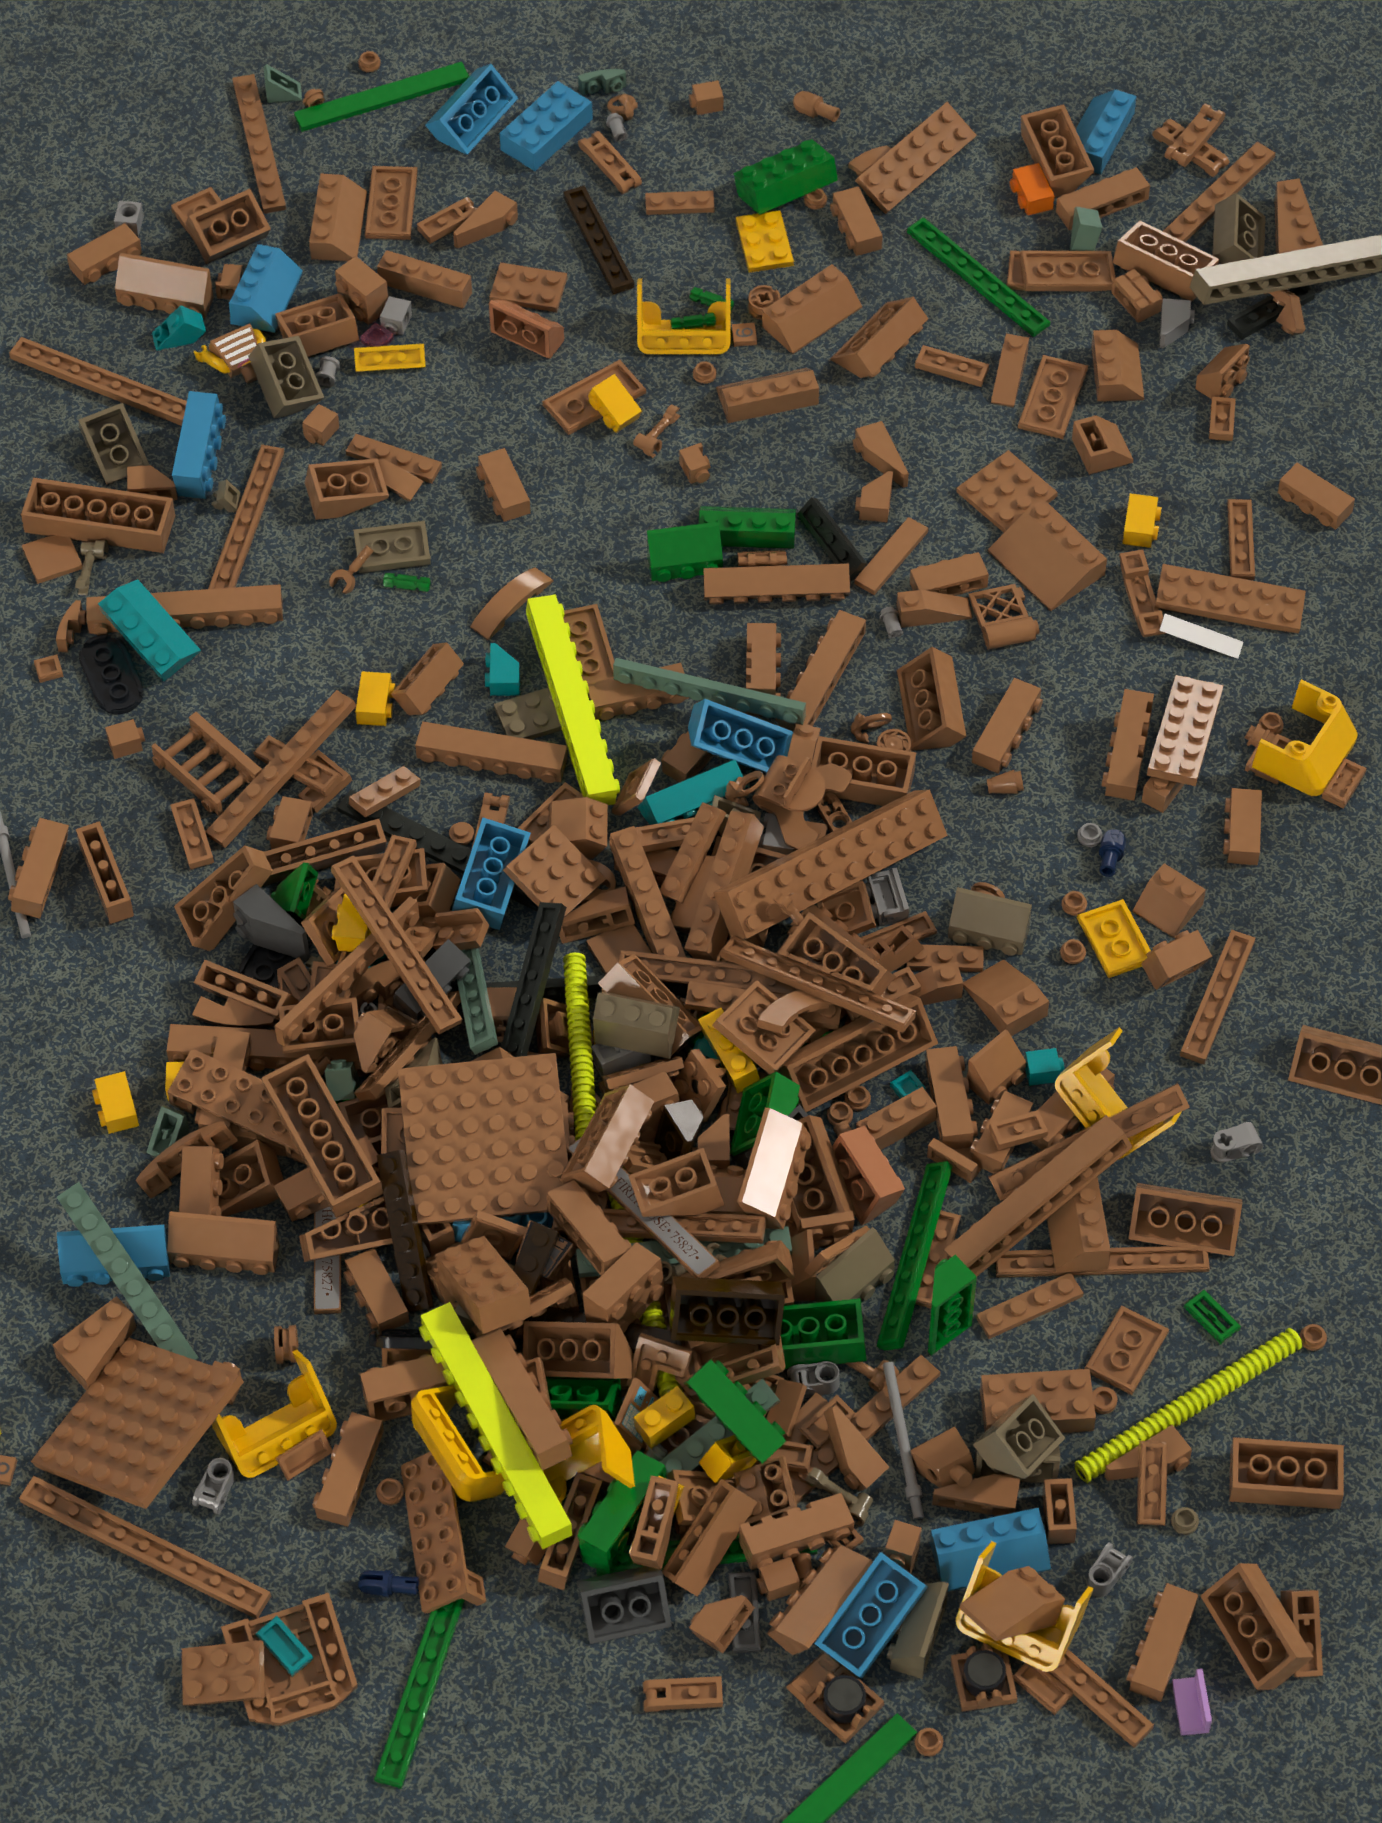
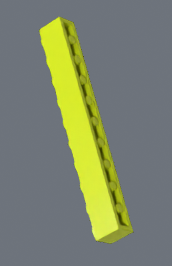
(571, 699)
(496, 1426)

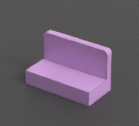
(1192, 1704)

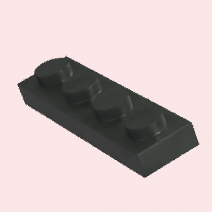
(1264, 313)
(831, 537)

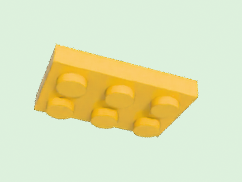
(764, 241)

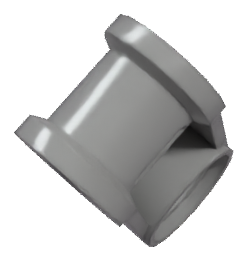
(1237, 1143)
(811, 1377)
(211, 1490)
(1110, 1567)

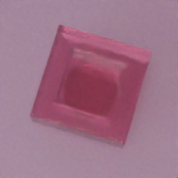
(376, 336)

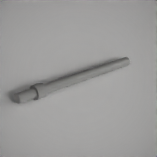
(10, 874)
(913, 1490)

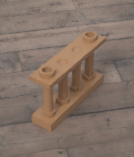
(215, 743)

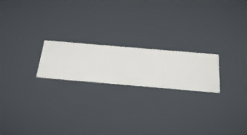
(1201, 636)

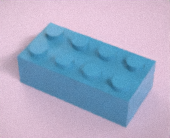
(546, 126)
(198, 445)
(484, 881)
(871, 1615)

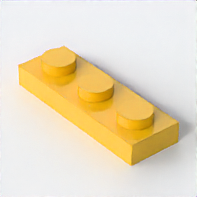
(389, 357)

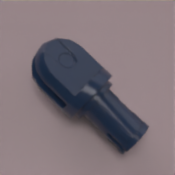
(1111, 851)
(386, 1583)

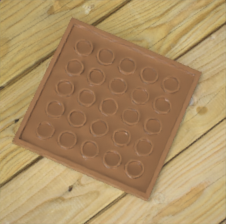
(483, 1137)
(137, 1422)

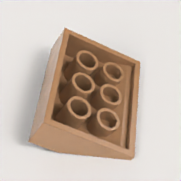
(1048, 555)

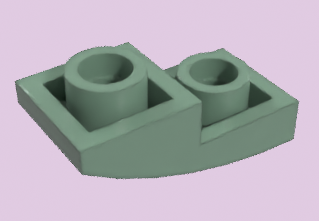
(609, 79)

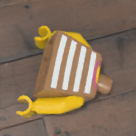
(231, 352)

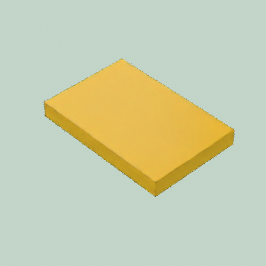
(1114, 937)

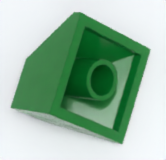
(296, 891)

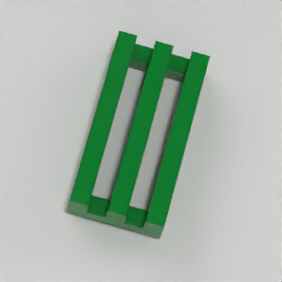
(1226, 1333)

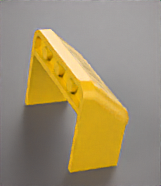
(657, 337)
(1313, 765)
(1093, 1097)
(594, 1441)
(258, 1445)
(448, 1447)
(1039, 1648)

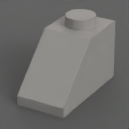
(1174, 320)

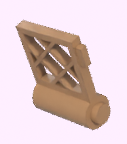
(1006, 629)

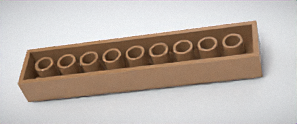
(831, 863)

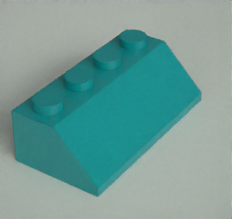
(149, 628)
(687, 796)

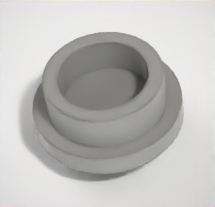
(1090, 835)

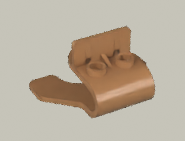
(795, 788)

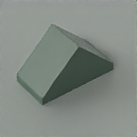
(280, 86)
(1085, 229)
(168, 1129)

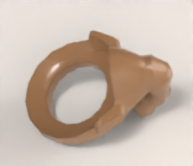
(626, 109)
(868, 722)
(736, 788)

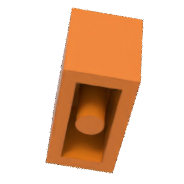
(1032, 189)

